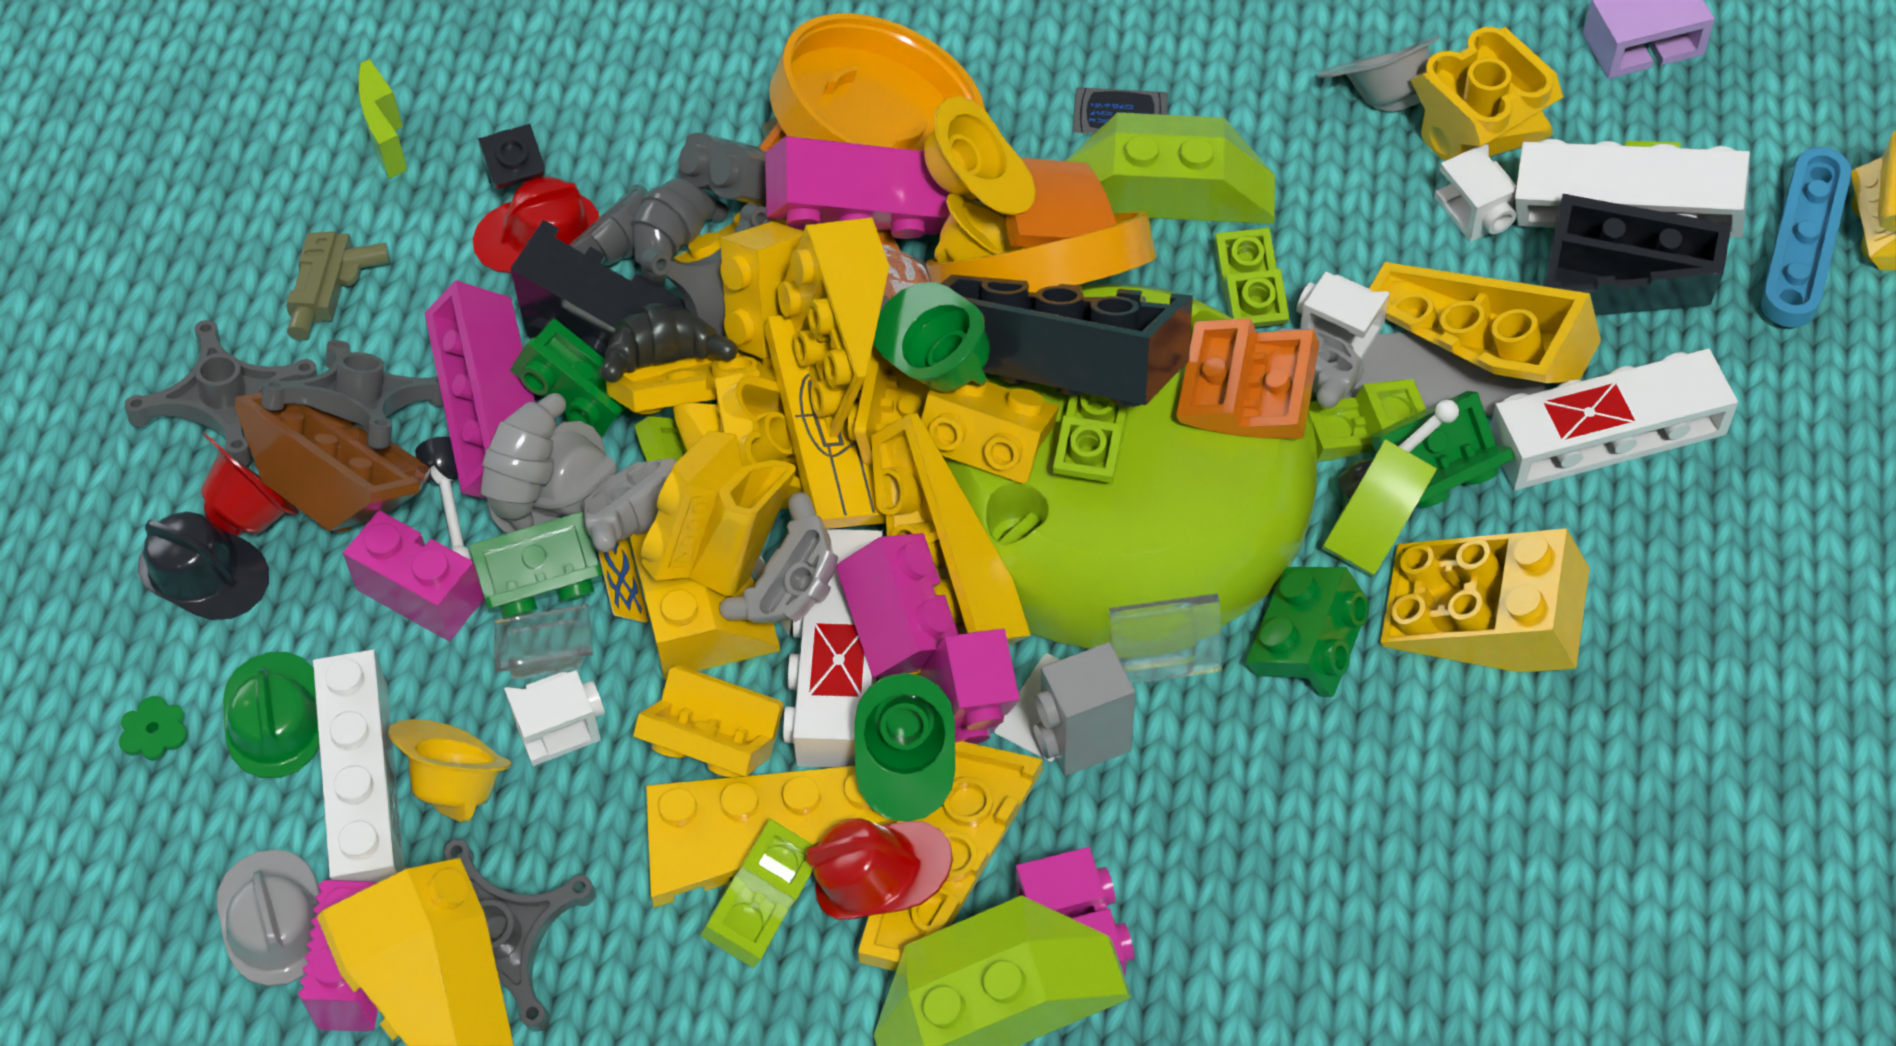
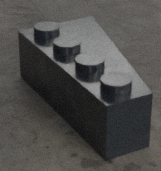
(1080, 342)

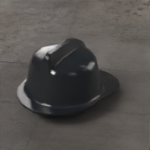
(202, 567)

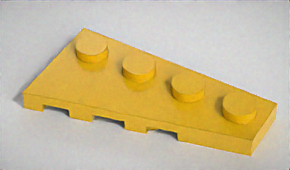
(682, 381)
(974, 818)
(708, 826)

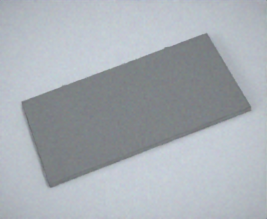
(1436, 371)

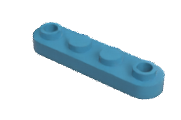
(1806, 237)

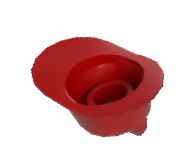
(509, 227)
(238, 498)
(878, 868)

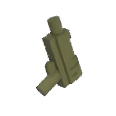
(323, 268)

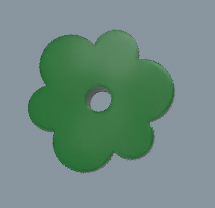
(140, 728)

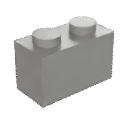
(1085, 709)

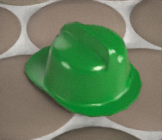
(934, 336)
(271, 715)
(904, 746)

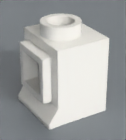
(1480, 194)
(1343, 310)
(556, 715)

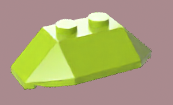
(1180, 169)
(1000, 979)

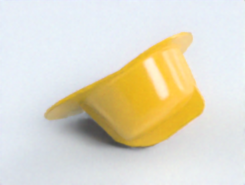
(975, 160)
(971, 231)
(447, 766)

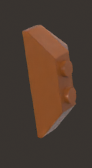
(326, 463)

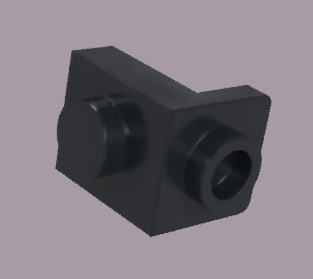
(511, 156)

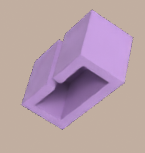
(1670, 27)

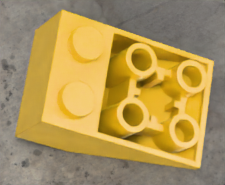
(835, 308)
(1490, 600)

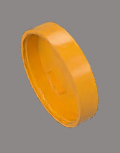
(864, 82)
(1066, 260)

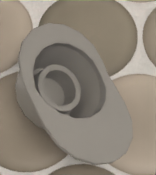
(1386, 77)
(578, 468)
(267, 915)

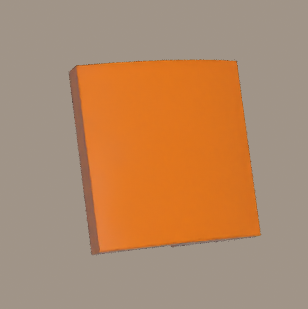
(1065, 204)
(1248, 380)

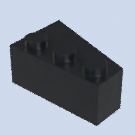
(1634, 256)
(577, 290)

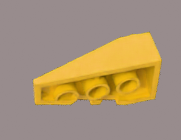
(1494, 322)
(924, 497)
(690, 626)
(422, 957)

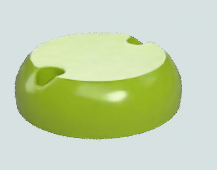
(1178, 522)

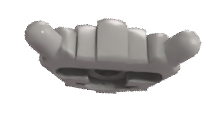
(1336, 369)
(521, 460)
(625, 503)
(793, 575)

